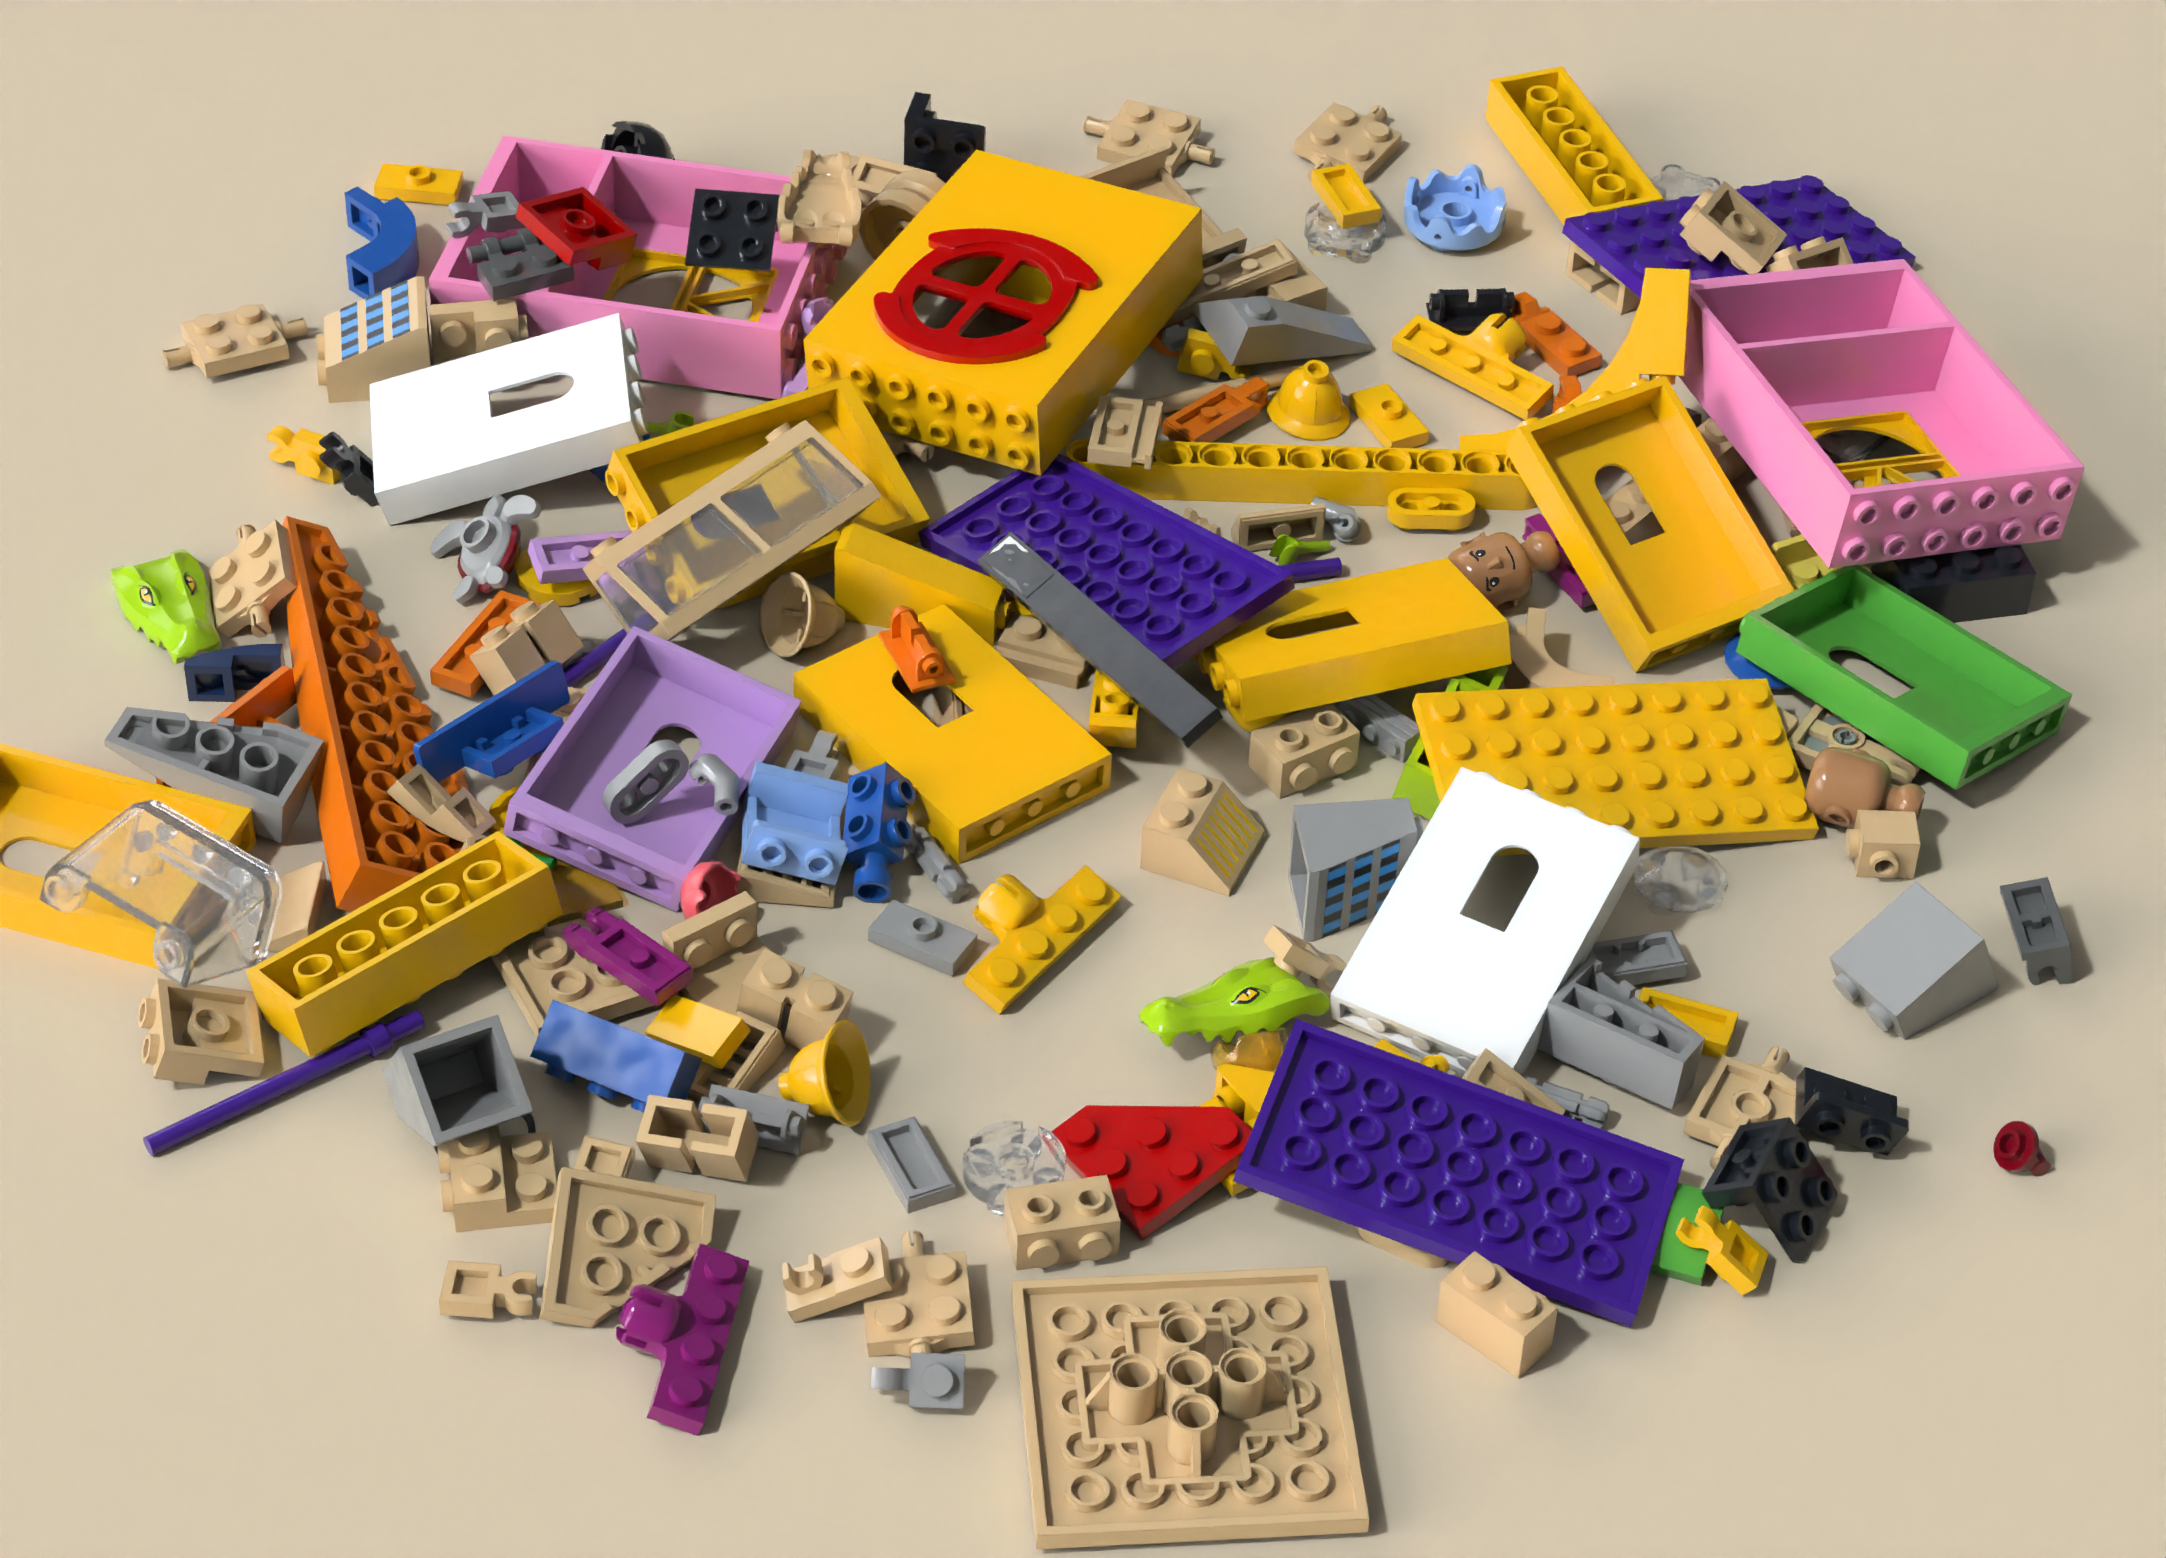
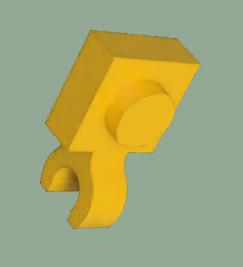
(1731, 1250)

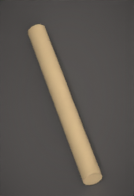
(1182, 399)

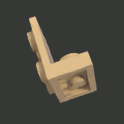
(720, 948)

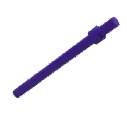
(372, 1041)

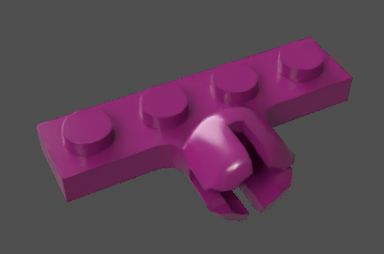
(685, 1335)

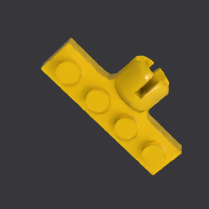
(1478, 361)
(1033, 931)

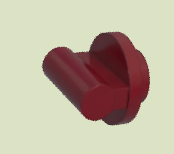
(2018, 1149)

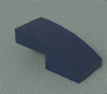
(223, 672)

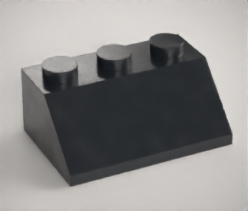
(1966, 583)

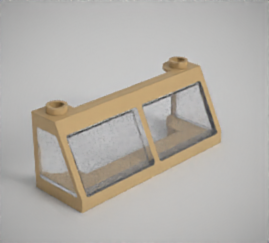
(730, 532)

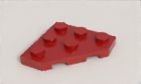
(1154, 1155)

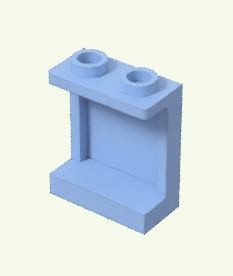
(793, 823)

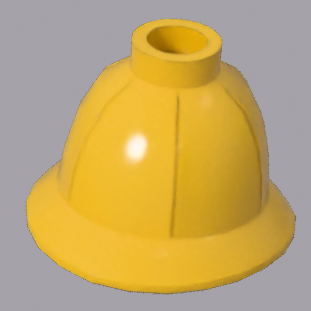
(1309, 404)
(832, 1075)

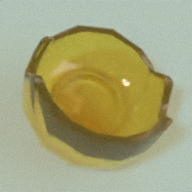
(1252, 1050)

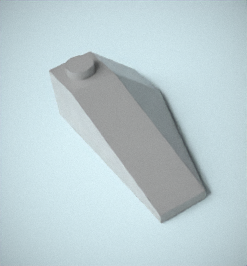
(1276, 330)
(224, 761)

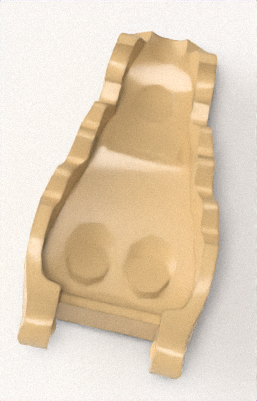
(820, 202)

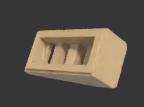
(780, 888)
(768, 1047)

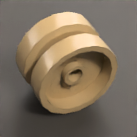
(895, 208)

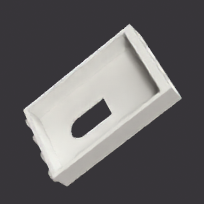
(445, 450)
(1462, 986)

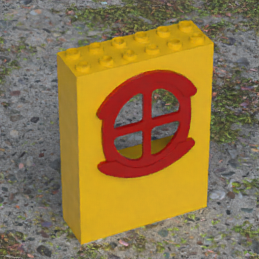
(1067, 252)

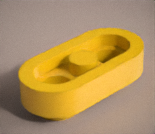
(1430, 508)

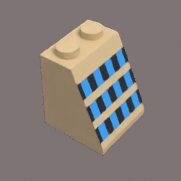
(374, 341)

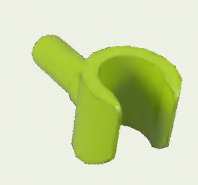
(677, 421)
(1288, 548)

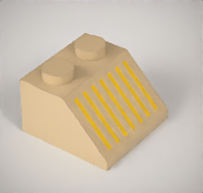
(1200, 833)

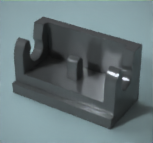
(2038, 928)

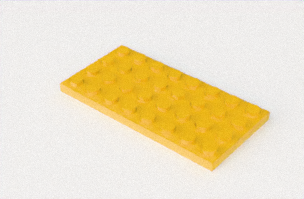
(1649, 757)

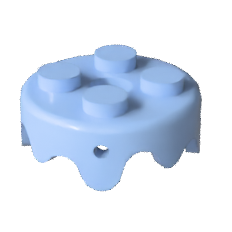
(1454, 210)

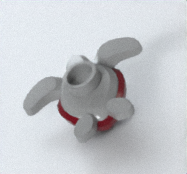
(488, 544)

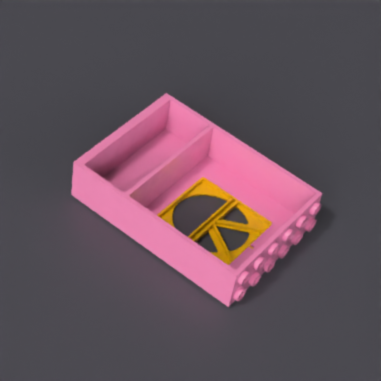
(657, 203)
(1878, 354)

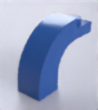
(393, 243)

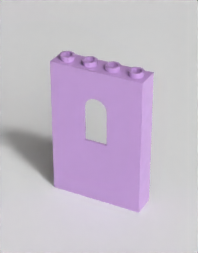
(635, 696)

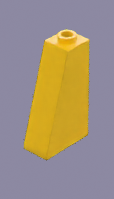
(884, 573)

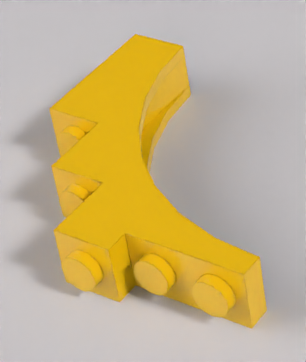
(1652, 348)

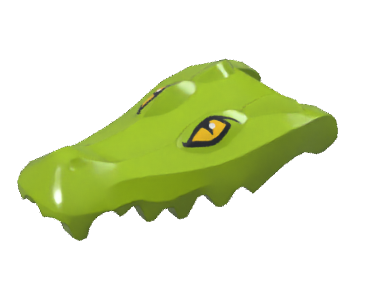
(169, 603)
(1240, 999)

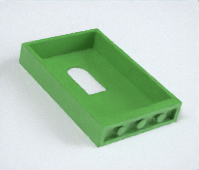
(1967, 697)

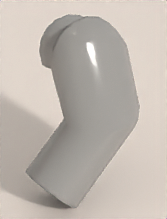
(1341, 519)
(726, 782)

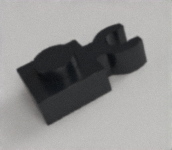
(353, 465)

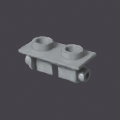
(777, 1120)

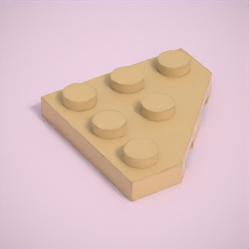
(546, 969)
(614, 1237)

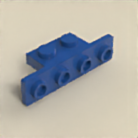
(500, 729)

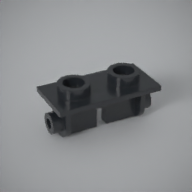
(1455, 313)

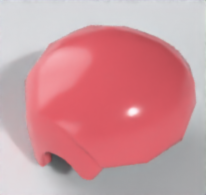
(707, 886)

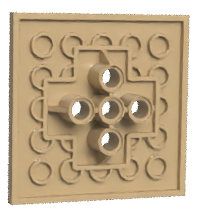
(1186, 1408)

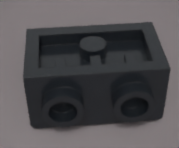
(1848, 1112)

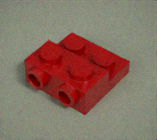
(579, 228)

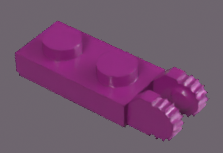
(629, 956)

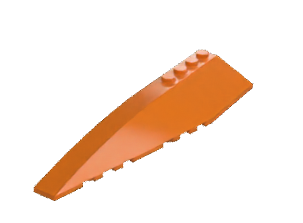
(364, 709)

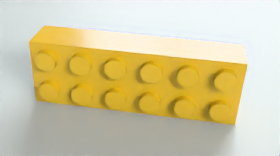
(1565, 144)
(404, 943)

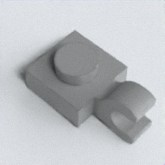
(491, 211)
(820, 759)
(932, 1380)

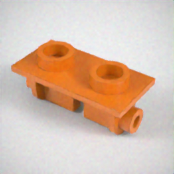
(915, 651)

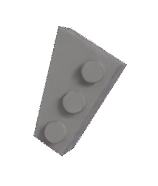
(1620, 1037)

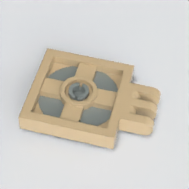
(1825, 729)

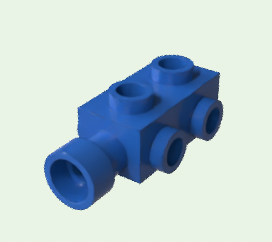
(877, 828)

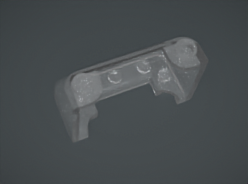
(189, 884)

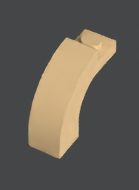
(1533, 665)

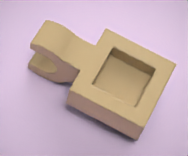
(1299, 955)

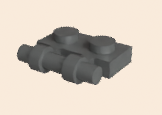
(521, 272)

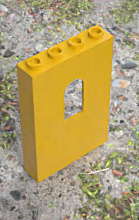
(674, 465)
(1670, 588)
(1411, 631)
(975, 776)
(63, 807)

